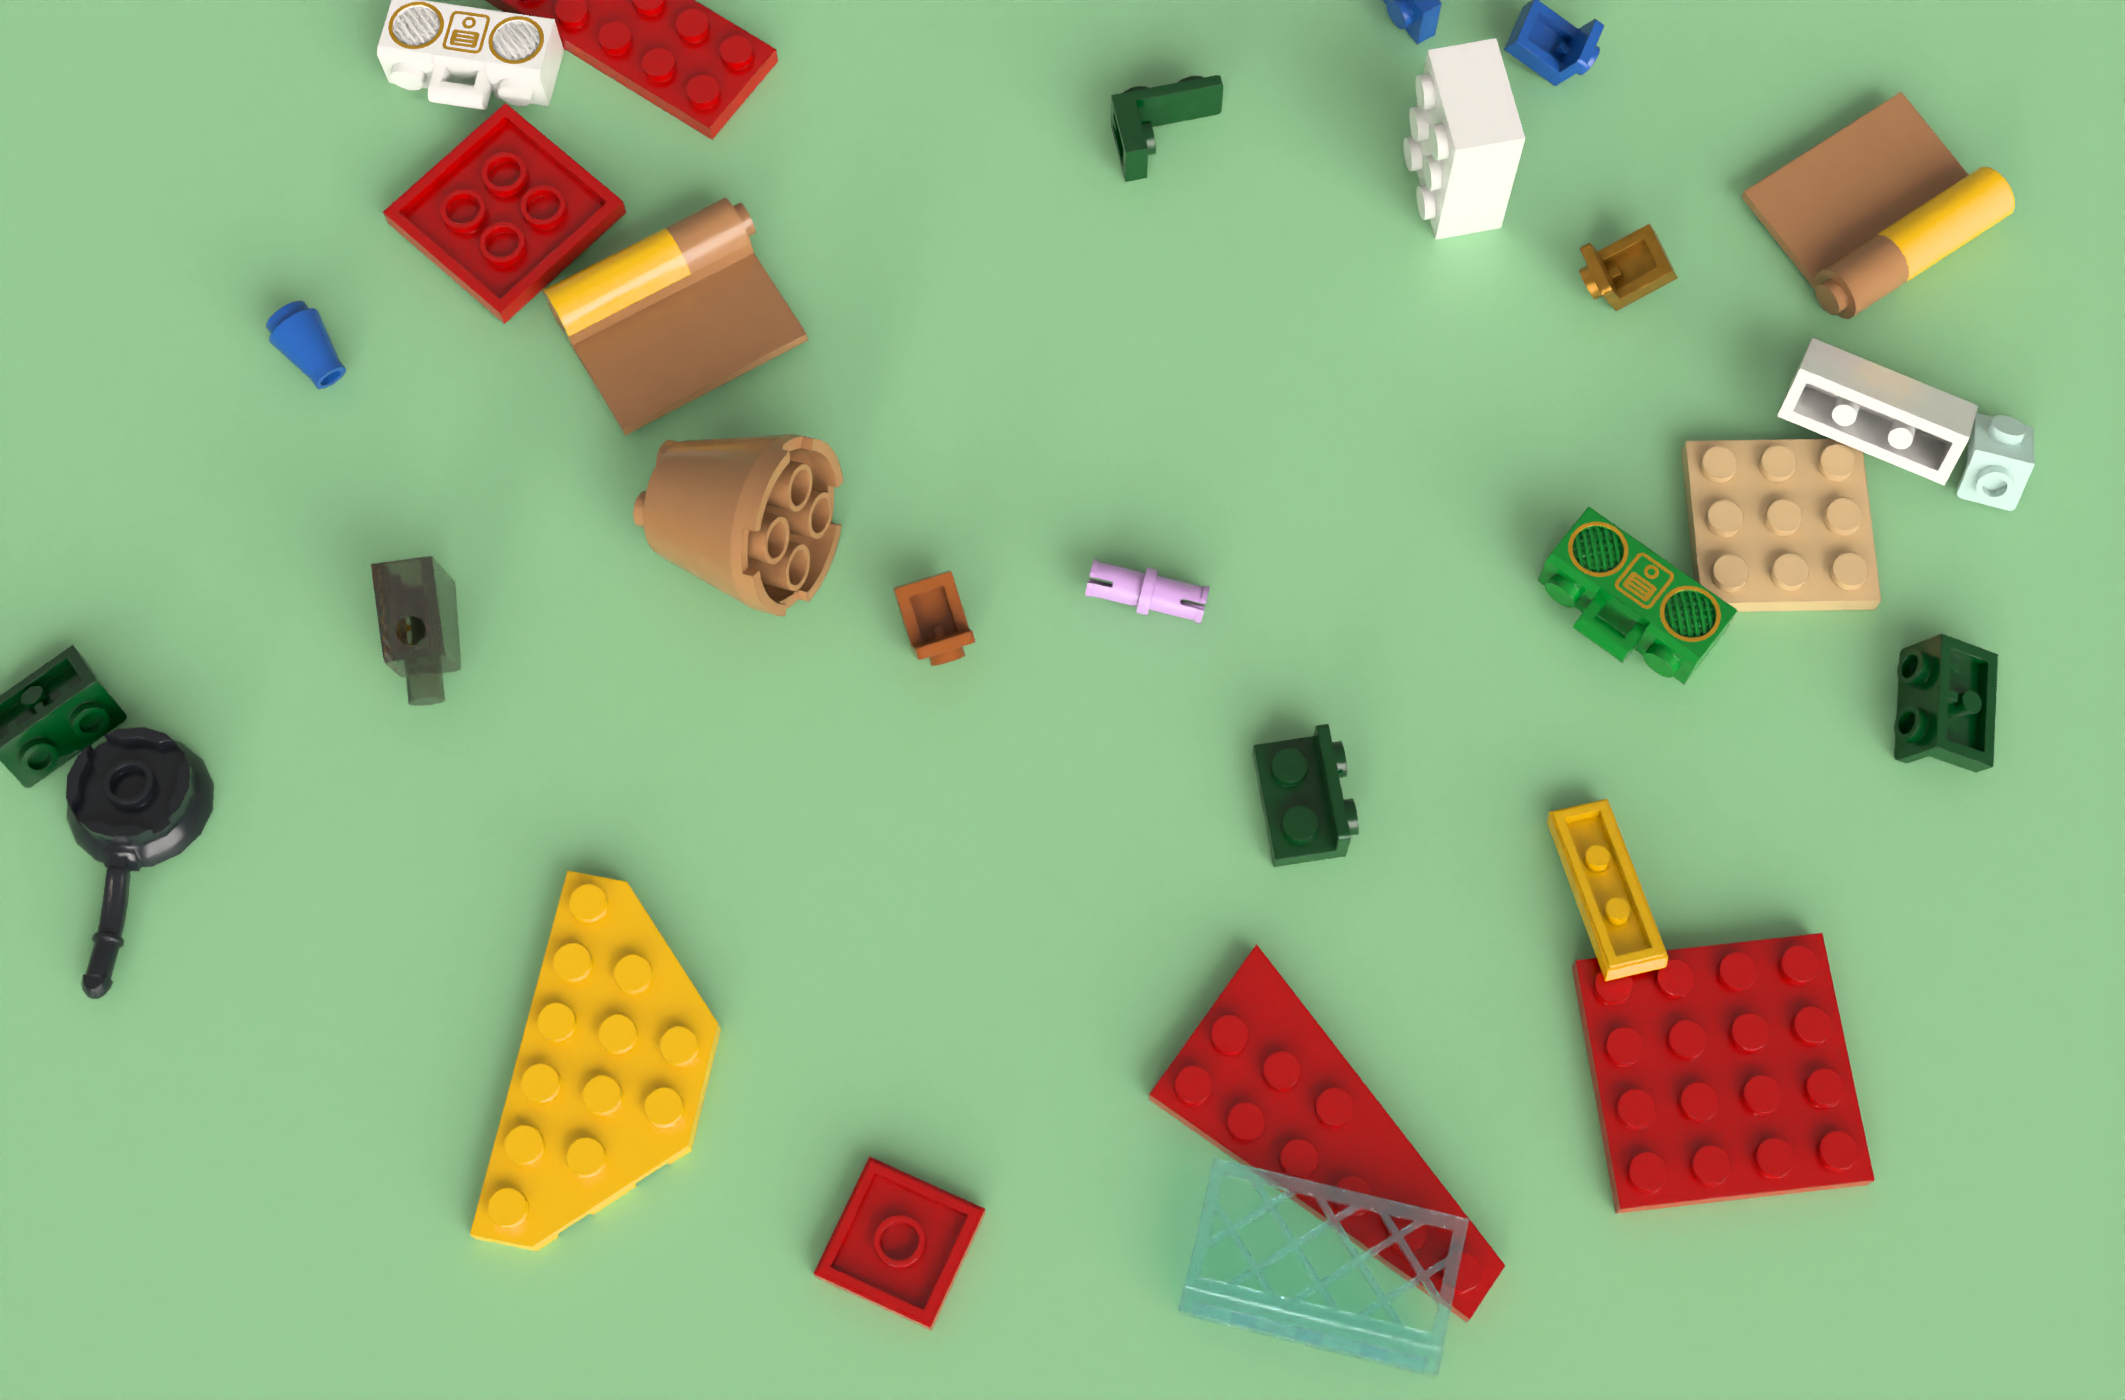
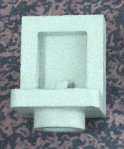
(1997, 461)

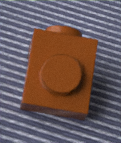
(934, 618)

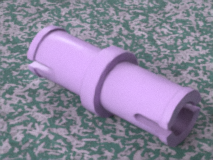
(1147, 591)

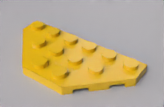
(602, 1073)

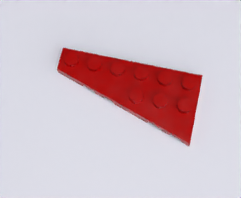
(1286, 1101)

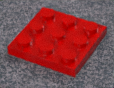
(504, 212)

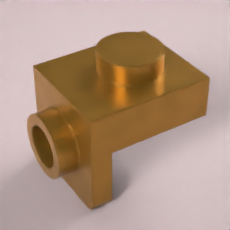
(1627, 268)

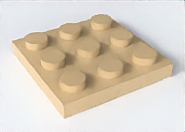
(1781, 524)

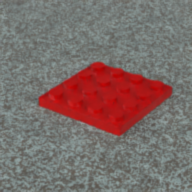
(1723, 1075)

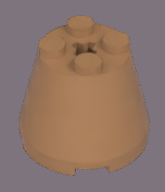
(746, 515)

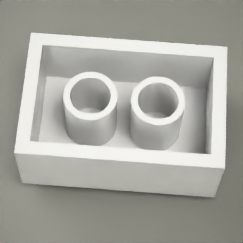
(1464, 139)

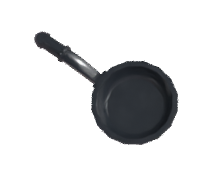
(131, 809)

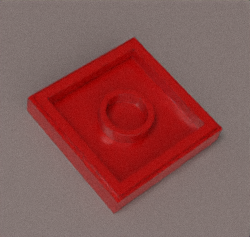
(900, 1243)

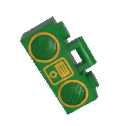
(1636, 592)

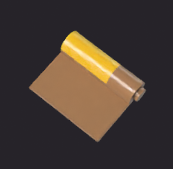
(1876, 206)
(674, 315)

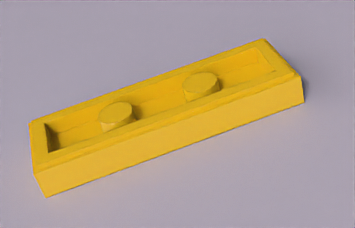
(1607, 890)

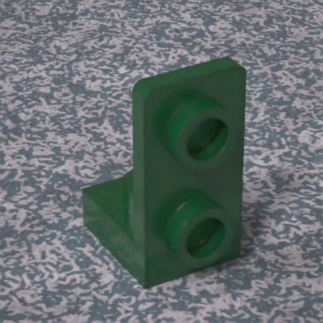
(1144, 107)

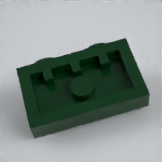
(1946, 703)
(54, 717)
(1305, 798)

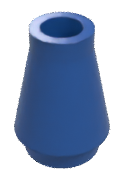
(306, 343)

